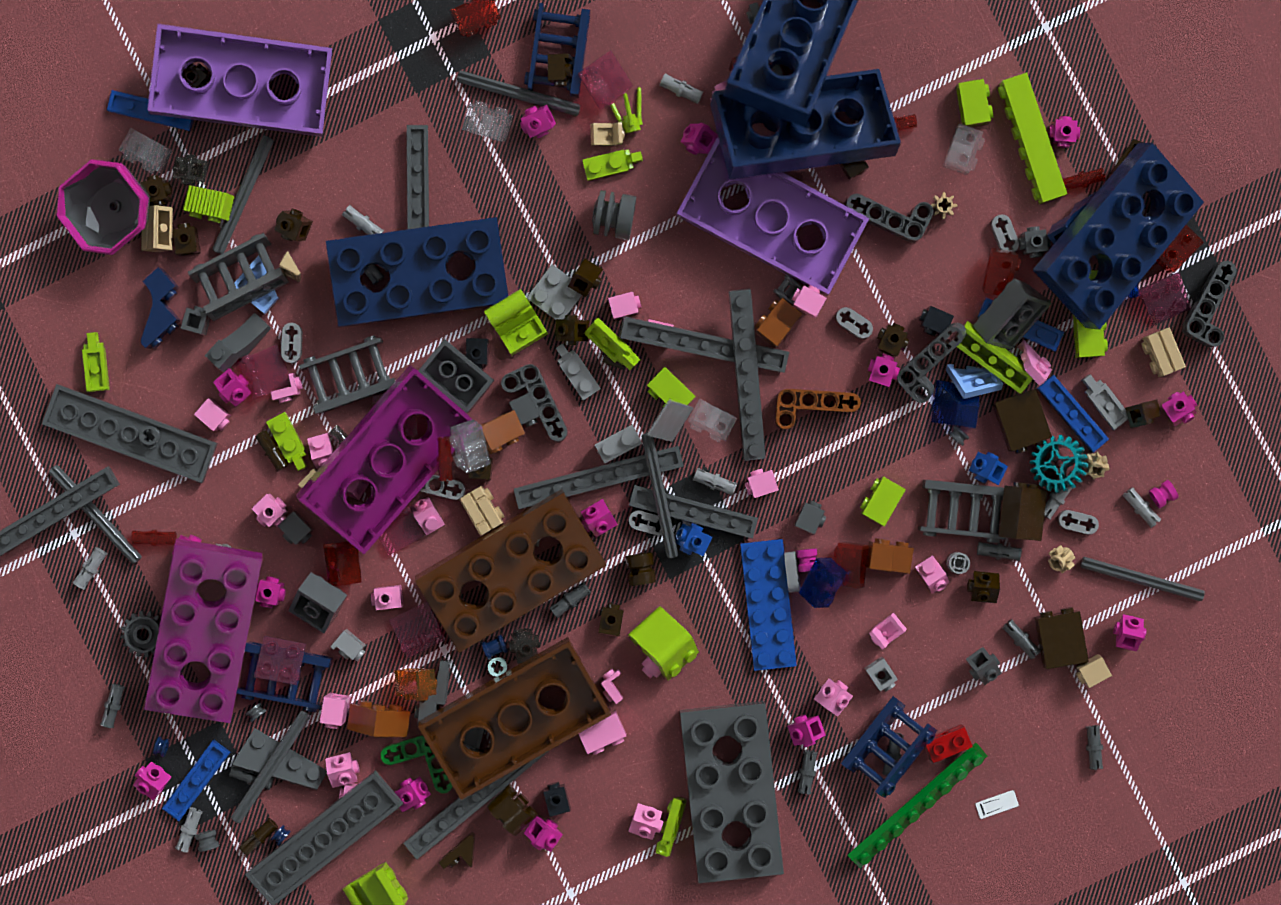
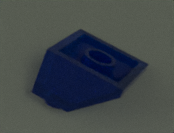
(952, 408)

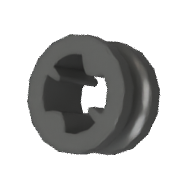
(958, 435)
(143, 437)
(255, 712)

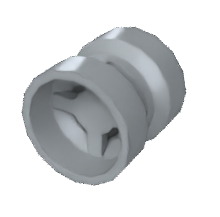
(958, 562)

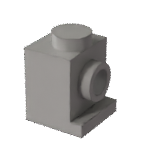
(349, 646)
(873, 670)

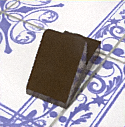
(464, 849)

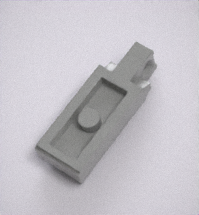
(577, 372)
(1105, 402)

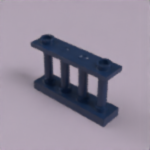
(578, 42)
(319, 663)
(868, 744)

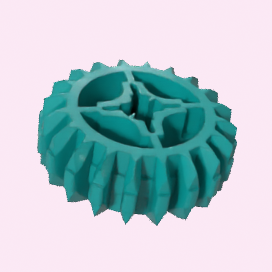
(1067, 461)

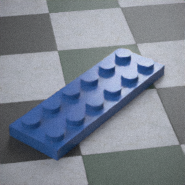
(768, 604)

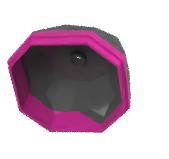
(88, 209)

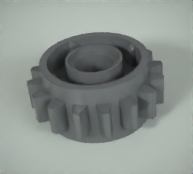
(132, 633)

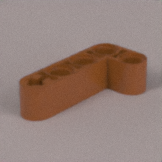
(818, 403)

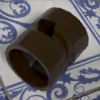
(640, 569)

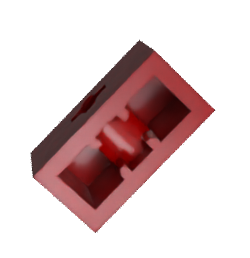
(948, 743)

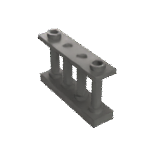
(251, 291)
(344, 395)
(955, 491)

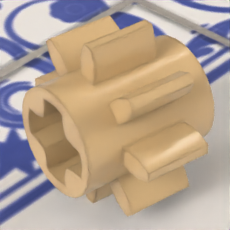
(947, 201)
(1096, 465)
(1061, 559)

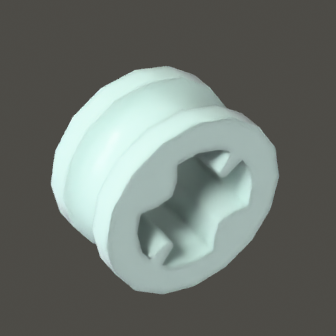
(491, 669)

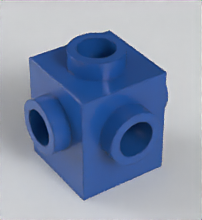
(988, 468)
(692, 539)

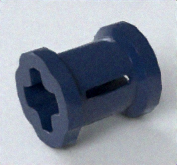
(494, 647)

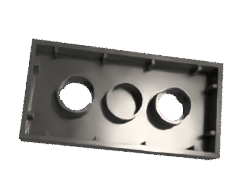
(731, 792)

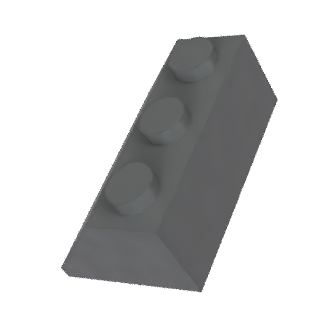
(1011, 315)
(456, 376)

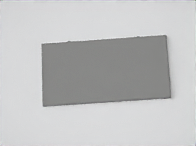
(670, 421)

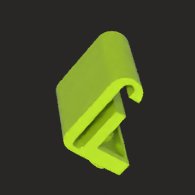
(516, 322)
(665, 642)
(376, 888)

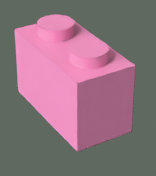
(335, 710)
(602, 734)

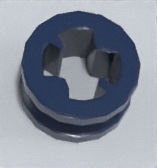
(161, 746)
(280, 835)

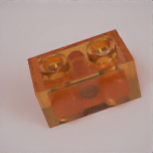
(415, 683)

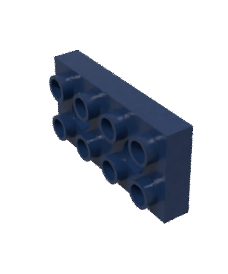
(798, 39)
(824, 138)
(1118, 235)
(417, 272)

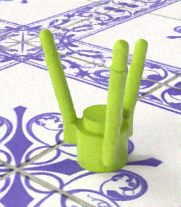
(630, 121)

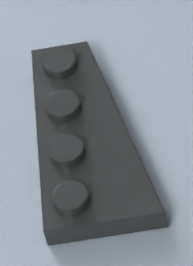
(292, 768)

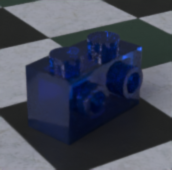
(822, 582)

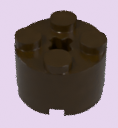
(512, 810)

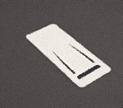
(997, 804)

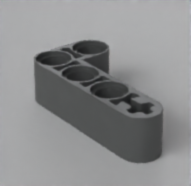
(887, 213)
(1212, 302)
(933, 357)
(531, 385)

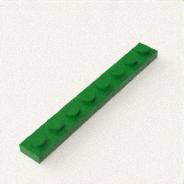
(917, 805)

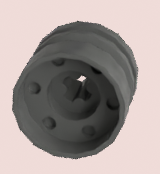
(614, 215)

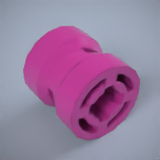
(1165, 493)
(806, 559)

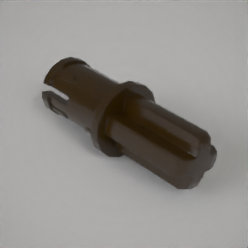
(271, 450)
(258, 836)

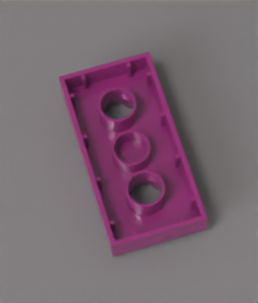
(385, 458)
(203, 631)

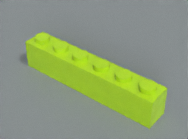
(1032, 138)

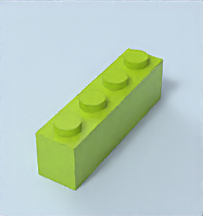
(1089, 341)
(995, 359)

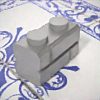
(618, 444)

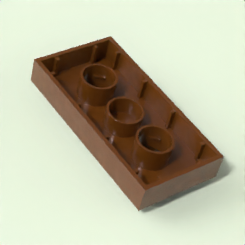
(510, 570)
(514, 718)

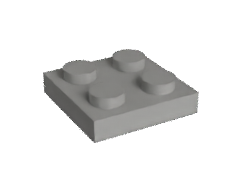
(553, 293)

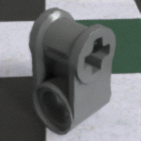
(788, 295)

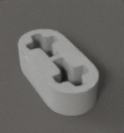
(1009, 231)
(857, 318)
(286, 343)
(1079, 517)
(645, 527)
(792, 571)

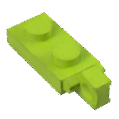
(610, 164)
(611, 344)
(95, 364)
(288, 440)
(671, 826)

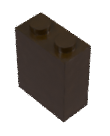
(1022, 421)
(1023, 512)
(1061, 638)

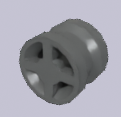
(207, 840)

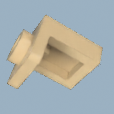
(607, 134)

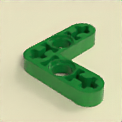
(422, 749)

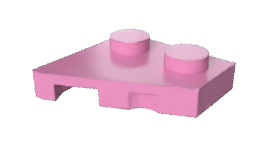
(1033, 364)

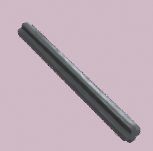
(518, 93)
(243, 194)
(659, 495)
(98, 518)
(1141, 578)
(270, 767)

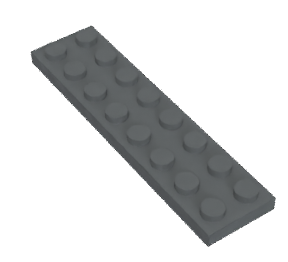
(120, 429)
(324, 838)

